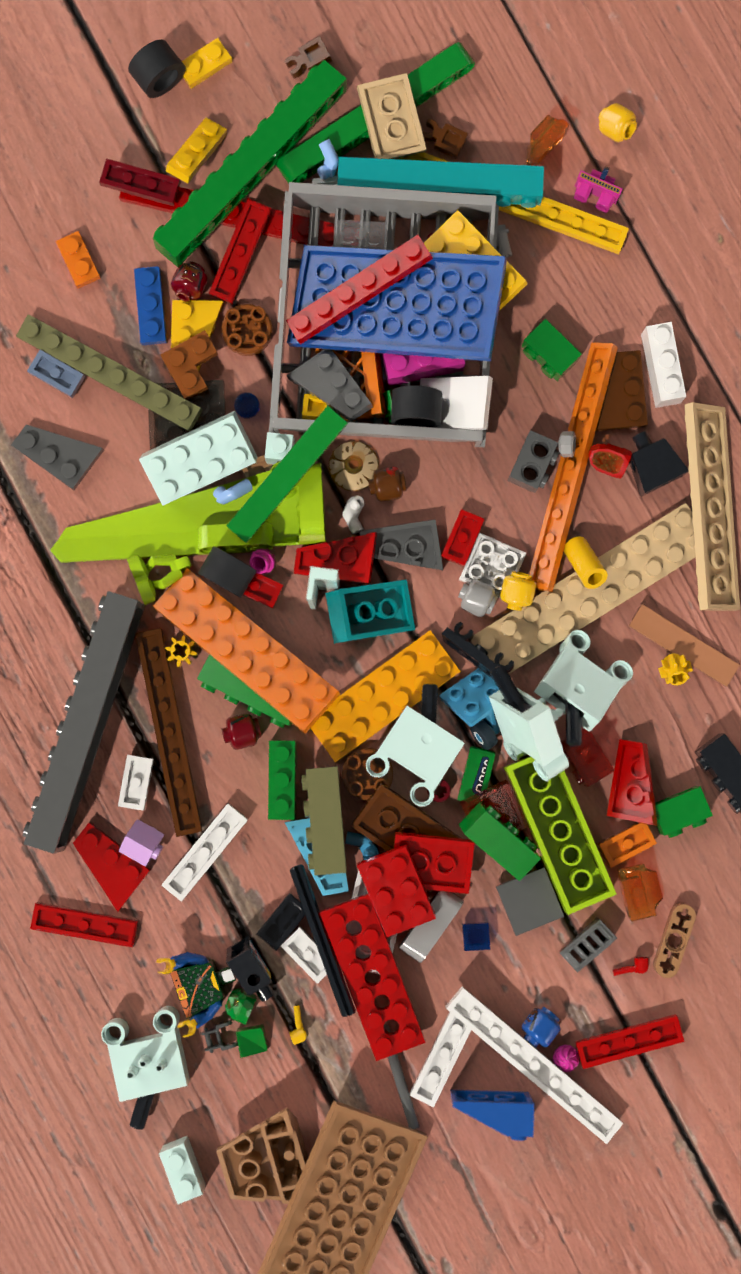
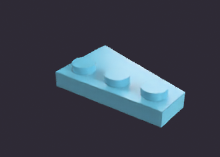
(328, 883)

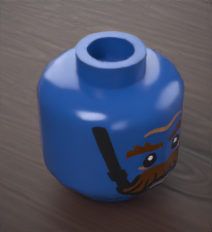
(541, 1027)

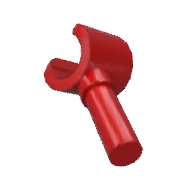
(641, 965)

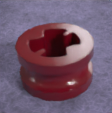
(442, 783)

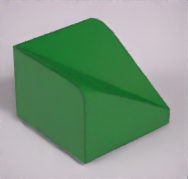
(251, 1040)

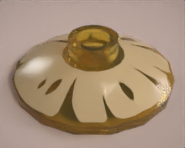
(350, 478)

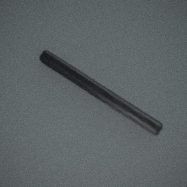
(322, 941)

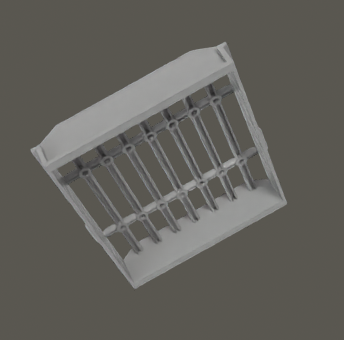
(368, 203)

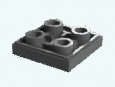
(530, 901)

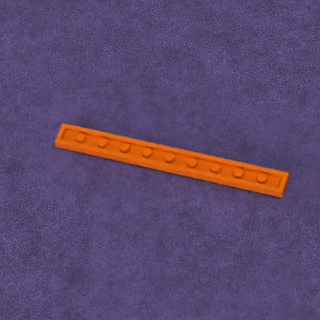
(572, 469)

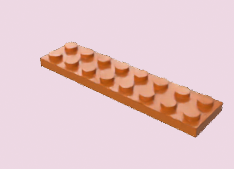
(247, 651)

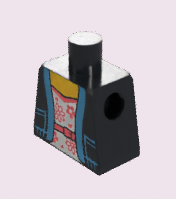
(246, 960)

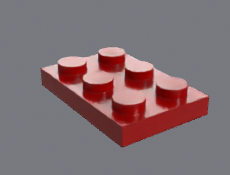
(440, 861)
(396, 890)

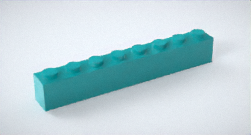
(507, 182)

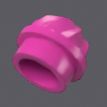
(262, 561)
(566, 1058)

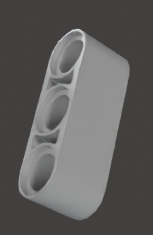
(423, 937)

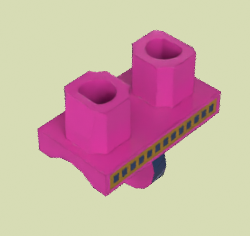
(599, 185)

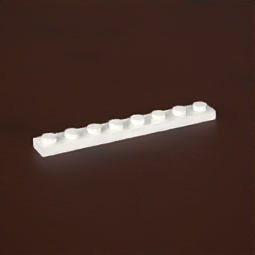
(534, 1065)

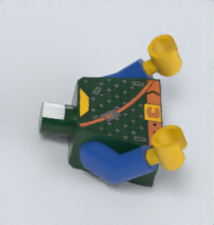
(197, 986)

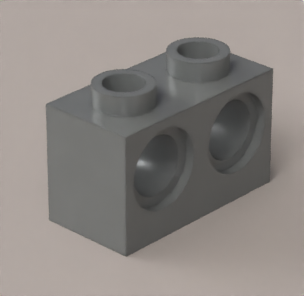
(529, 460)

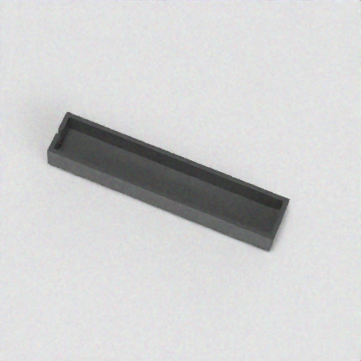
(84, 723)

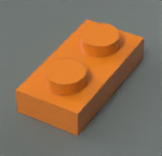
(78, 259)
(627, 844)

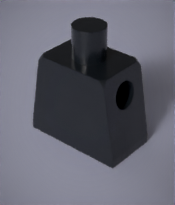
(654, 464)

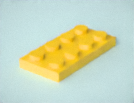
(461, 237)

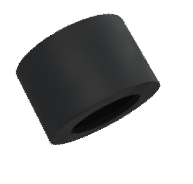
(156, 68)
(416, 406)
(227, 571)

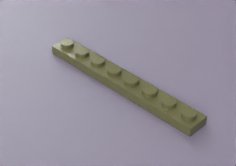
(109, 373)

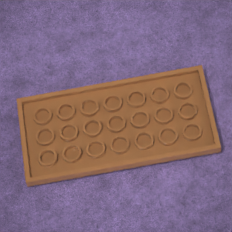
(345, 1195)

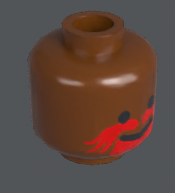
(387, 484)

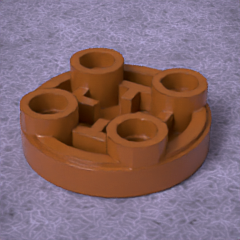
(247, 329)
(358, 780)

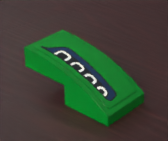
(476, 772)

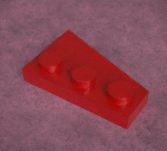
(350, 556)
(632, 785)
(113, 870)

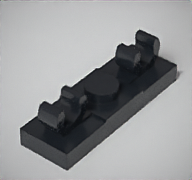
(475, 654)

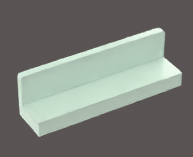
(321, 580)

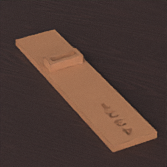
(681, 642)

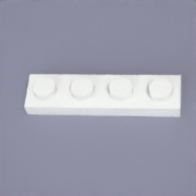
(204, 852)
(440, 1060)

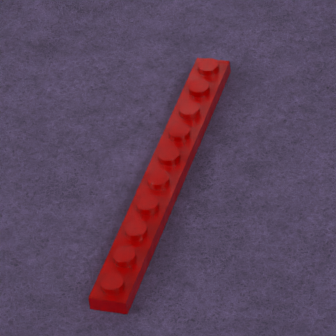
(273, 227)

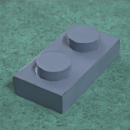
(56, 373)

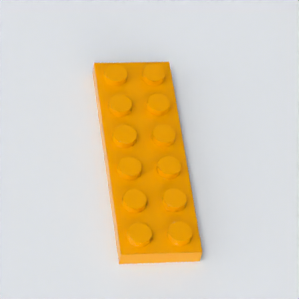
(383, 695)

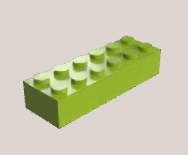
(561, 836)

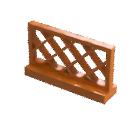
(373, 382)

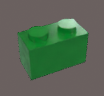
(550, 350)
(682, 811)

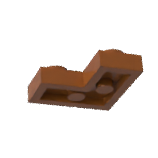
(183, 363)

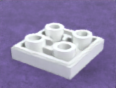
(491, 562)

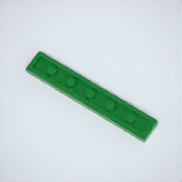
(287, 474)

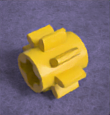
(174, 650)
(675, 669)

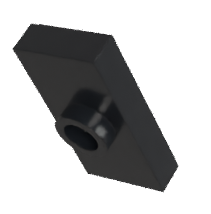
(281, 922)

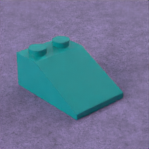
(370, 611)

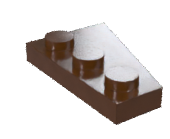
(625, 394)

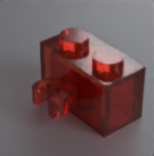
(587, 760)

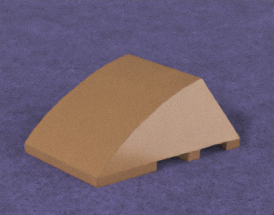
(265, 1160)

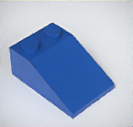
(501, 1110)

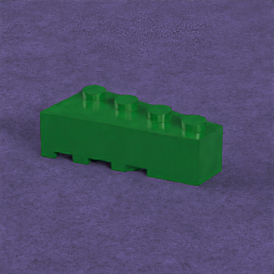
(217, 677)

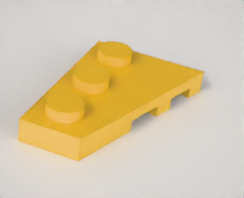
(192, 318)

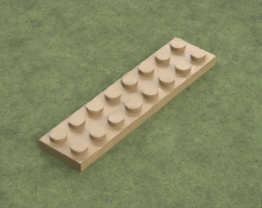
(712, 507)

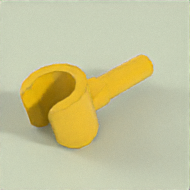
(298, 1035)

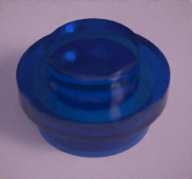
(247, 405)

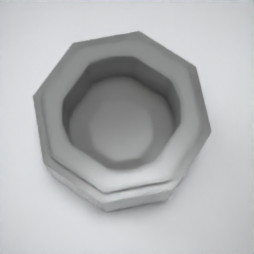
(567, 444)

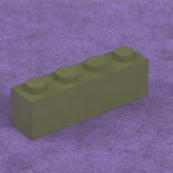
(325, 821)

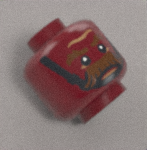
(189, 281)
(241, 731)

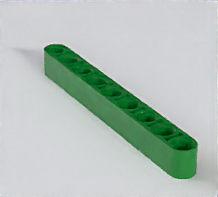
(352, 129)

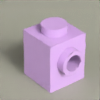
(142, 843)

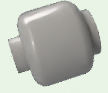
(478, 598)

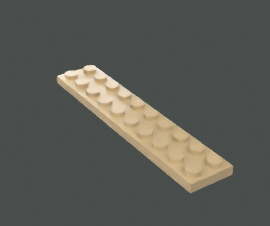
(572, 606)

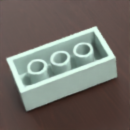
(198, 458)

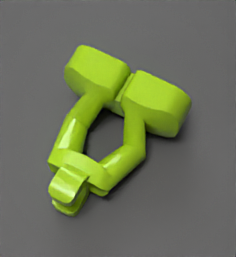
(141, 572)

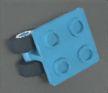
(471, 703)

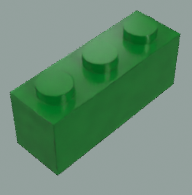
(282, 780)
(500, 840)

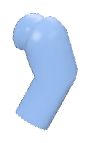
(331, 160)
(225, 496)

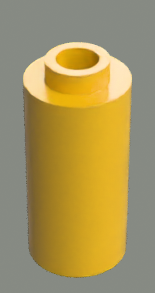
(585, 562)

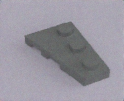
(331, 382)
(59, 455)
(409, 544)

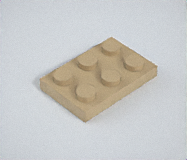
(391, 117)

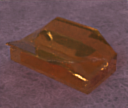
(545, 138)
(639, 891)

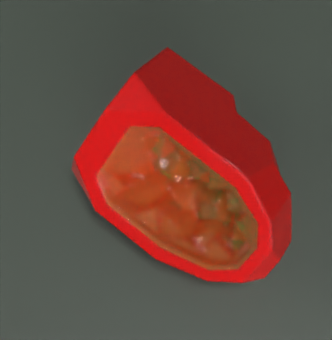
(609, 459)

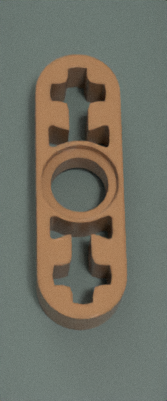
(660, 955)

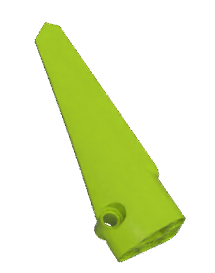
(197, 524)

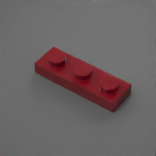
(140, 182)

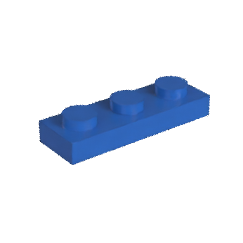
(150, 305)

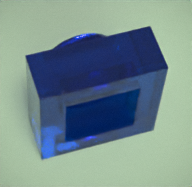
(476, 936)

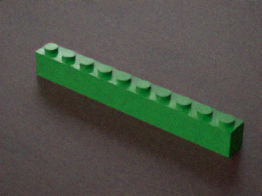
(250, 163)

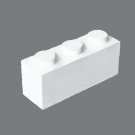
(663, 364)

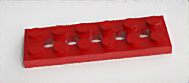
(364, 993)

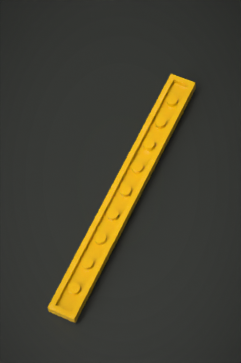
(561, 218)

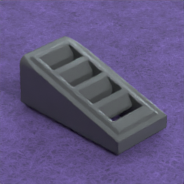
(594, 952)

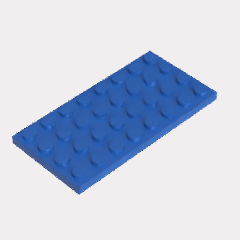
(434, 312)

